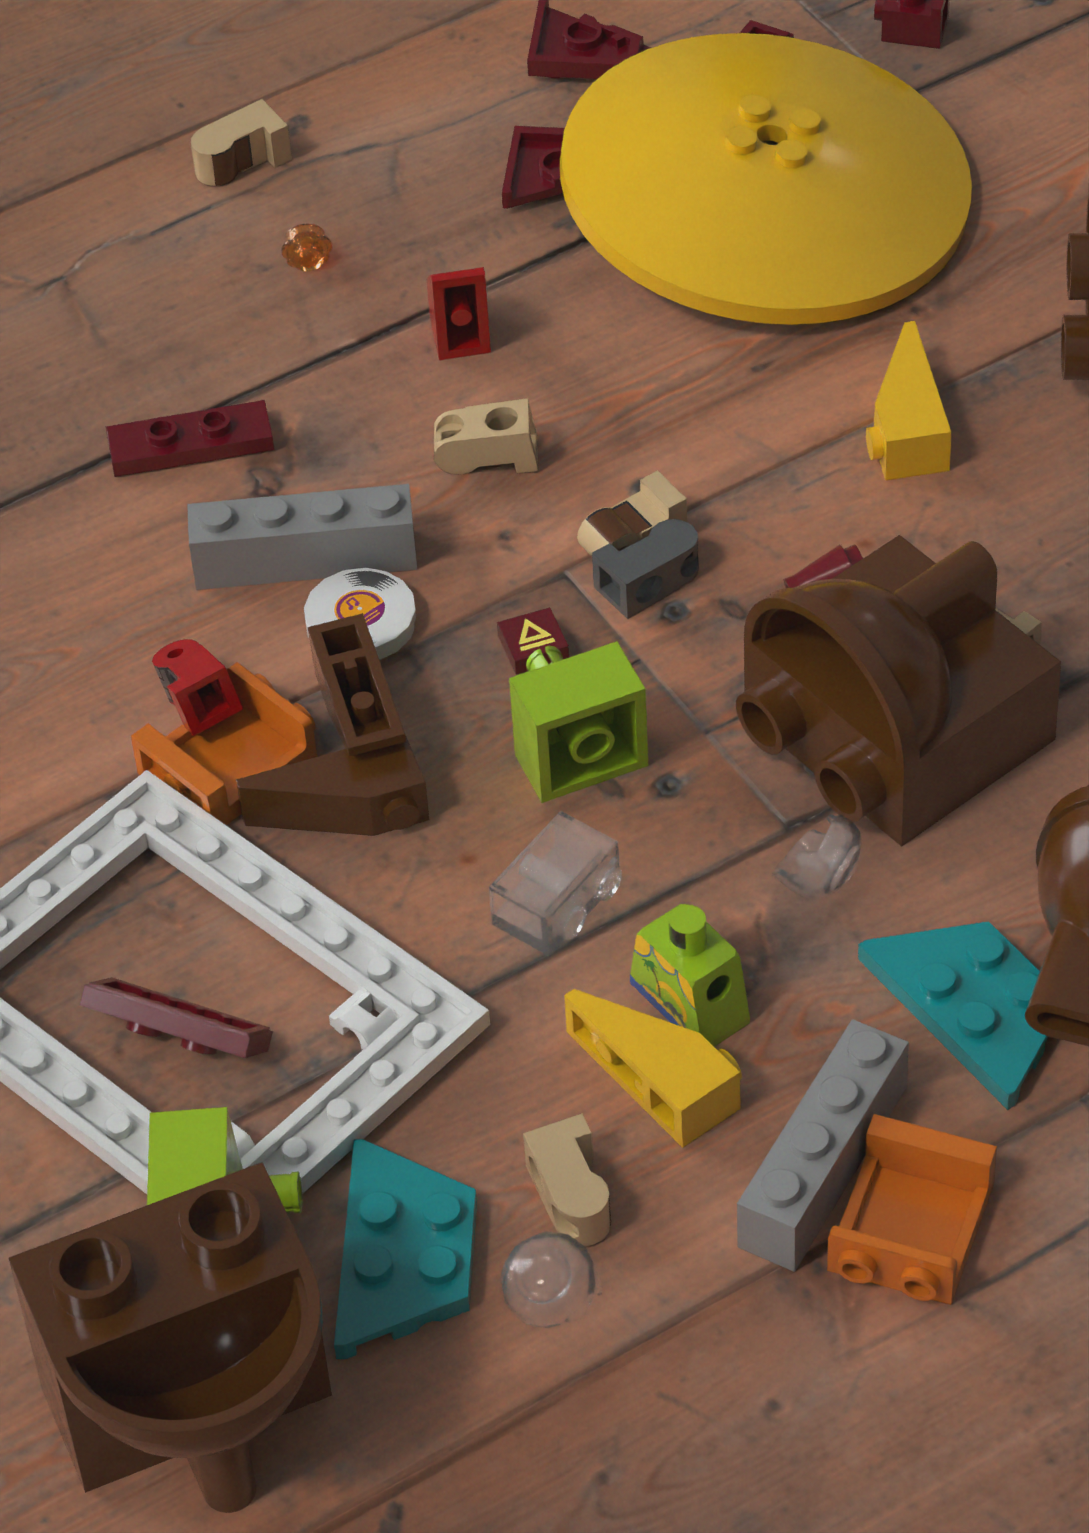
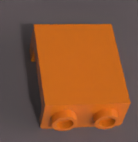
(254, 740)
(913, 1210)

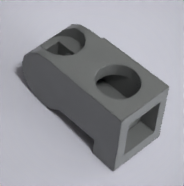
(647, 568)

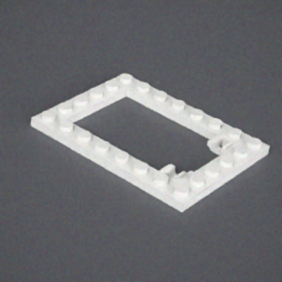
(414, 1036)

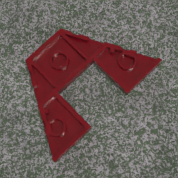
(559, 49)

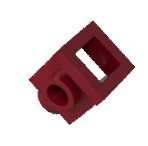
(913, 21)

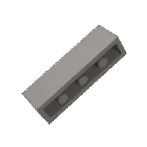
(301, 536)
(821, 1145)

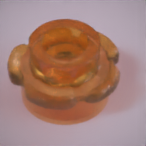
(306, 247)

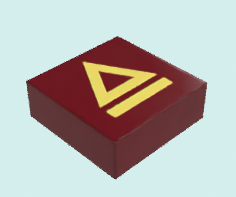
(529, 632)

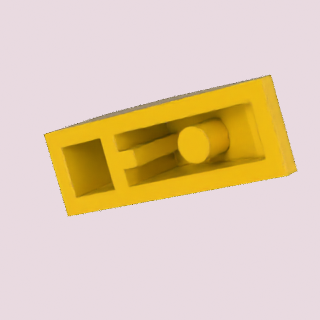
(909, 418)
(658, 1063)

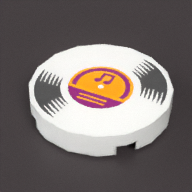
(377, 594)

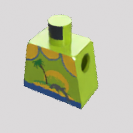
(691, 974)

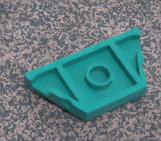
(969, 994)
(402, 1249)

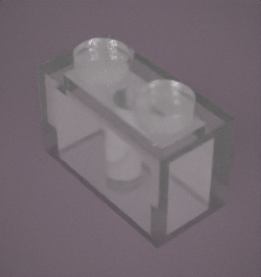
(555, 883)

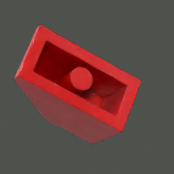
(459, 313)

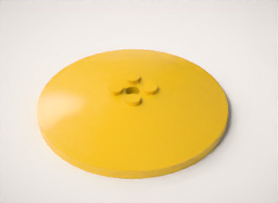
(807, 231)

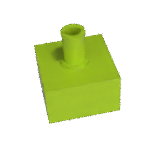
(578, 719)
(198, 1148)

